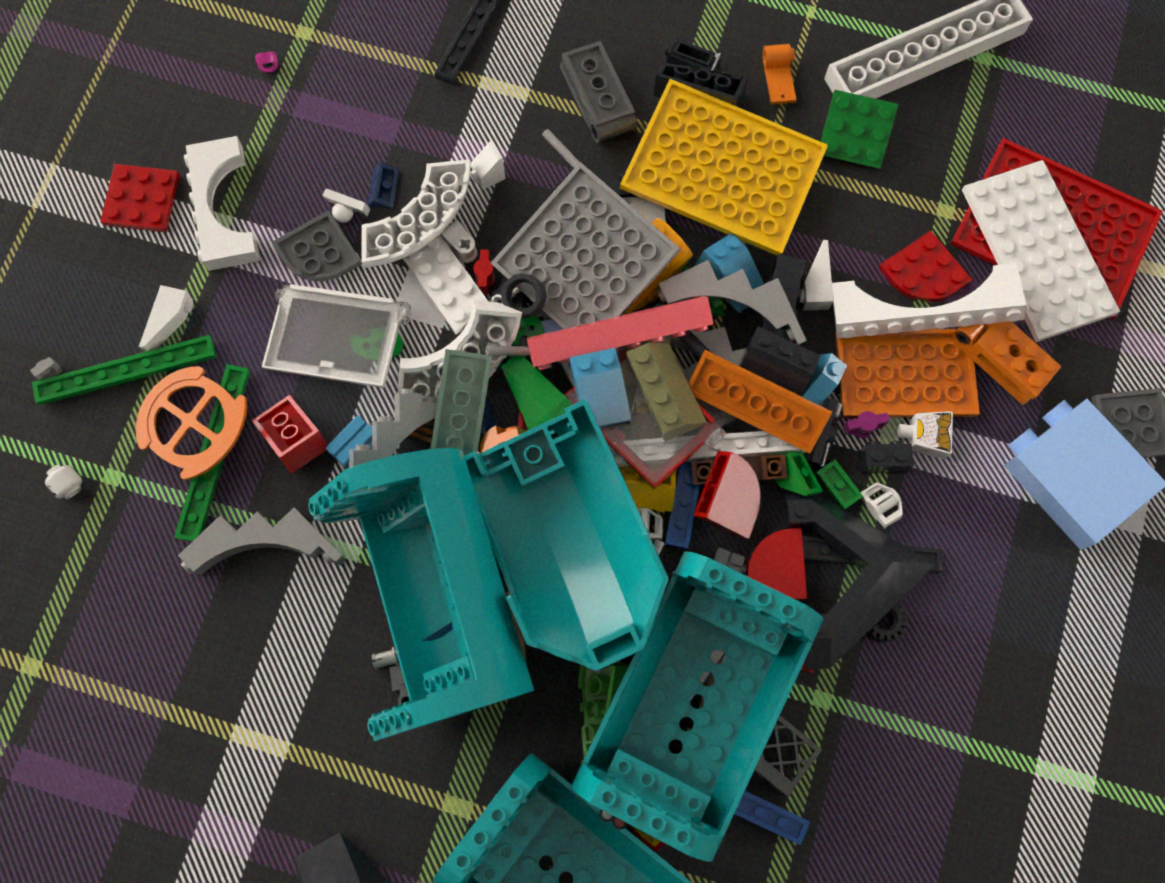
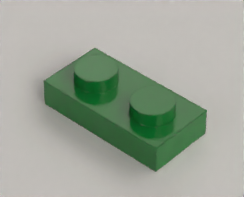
(839, 484)

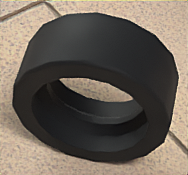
(512, 282)

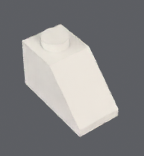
(488, 166)

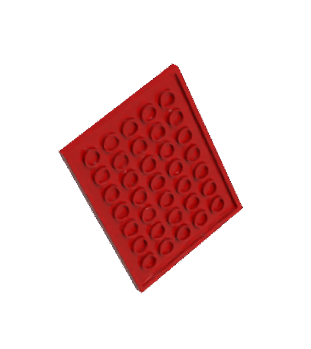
(1109, 221)

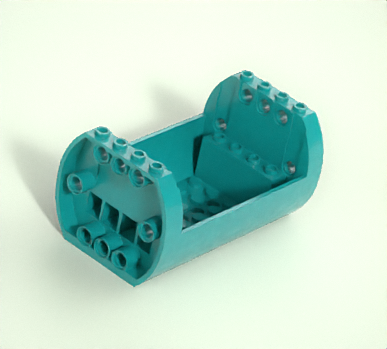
(430, 572)
(695, 793)
(544, 816)

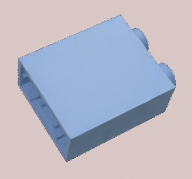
(1083, 472)

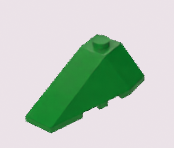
(534, 394)

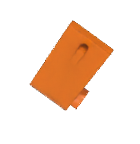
(778, 73)

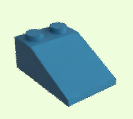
(729, 257)
(600, 382)

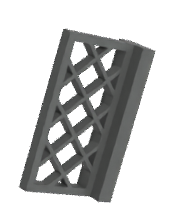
(777, 778)

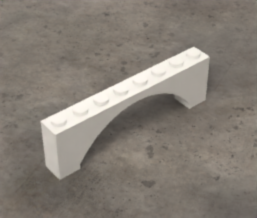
(995, 301)

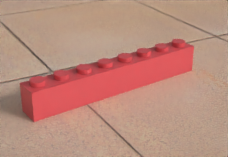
(620, 331)

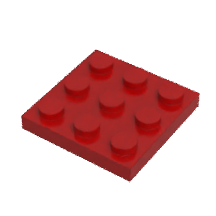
(140, 198)

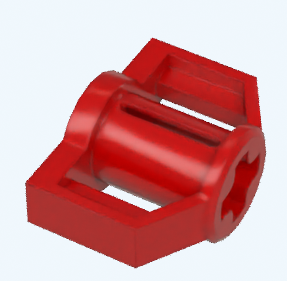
(484, 272)

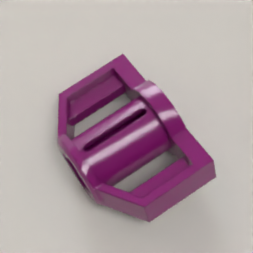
(866, 424)

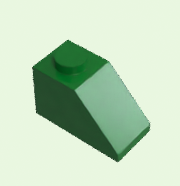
(799, 476)

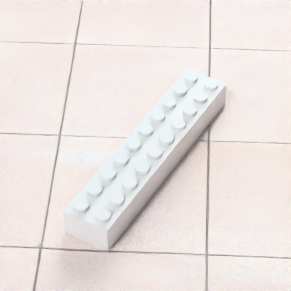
(929, 48)

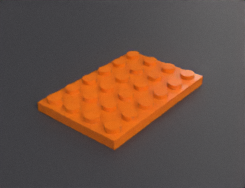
(906, 375)

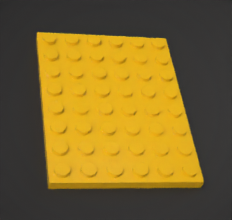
(724, 167)

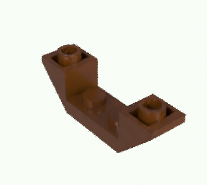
(764, 467)

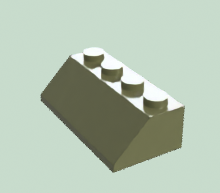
(665, 389)

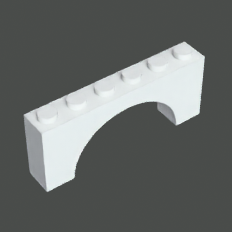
(207, 166)

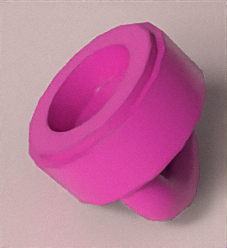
(267, 57)

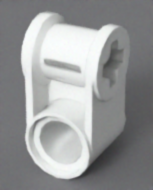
(460, 242)

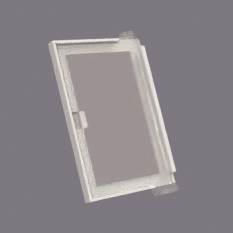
(334, 334)

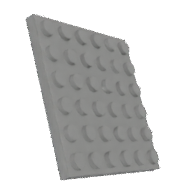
(586, 252)

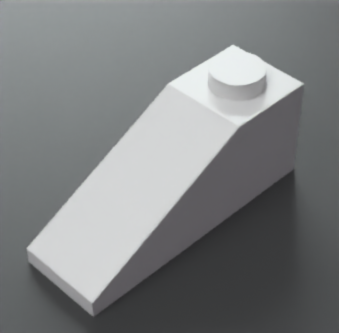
(817, 288)
(166, 316)

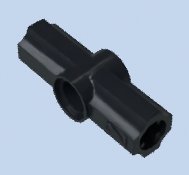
(820, 451)

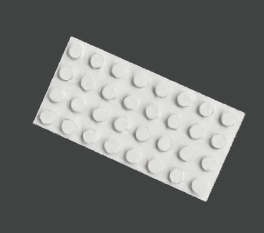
(1032, 227)

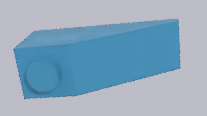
(824, 379)

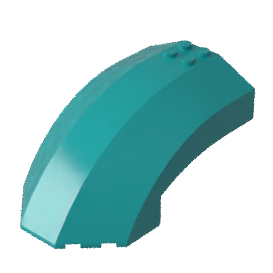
(569, 540)

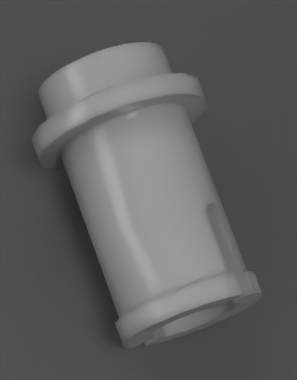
(386, 658)

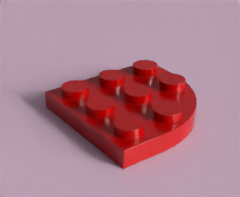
(925, 270)

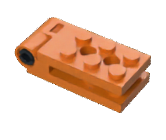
(1008, 357)

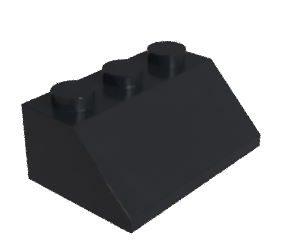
(779, 360)

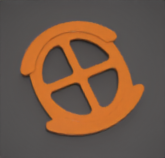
(221, 444)

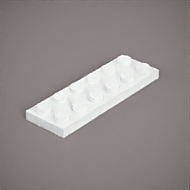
(445, 282)

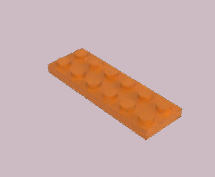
(758, 401)

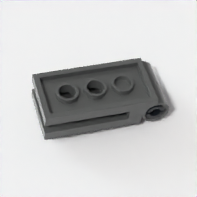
(598, 92)

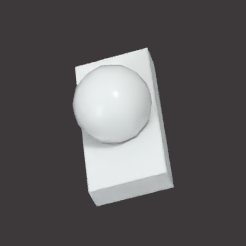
(344, 206)

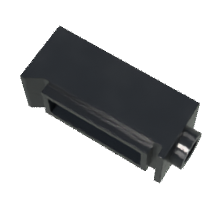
(691, 55)

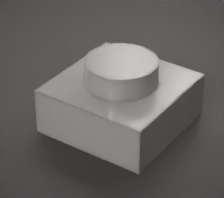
(46, 368)

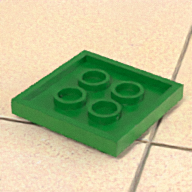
(858, 128)

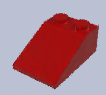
(290, 434)

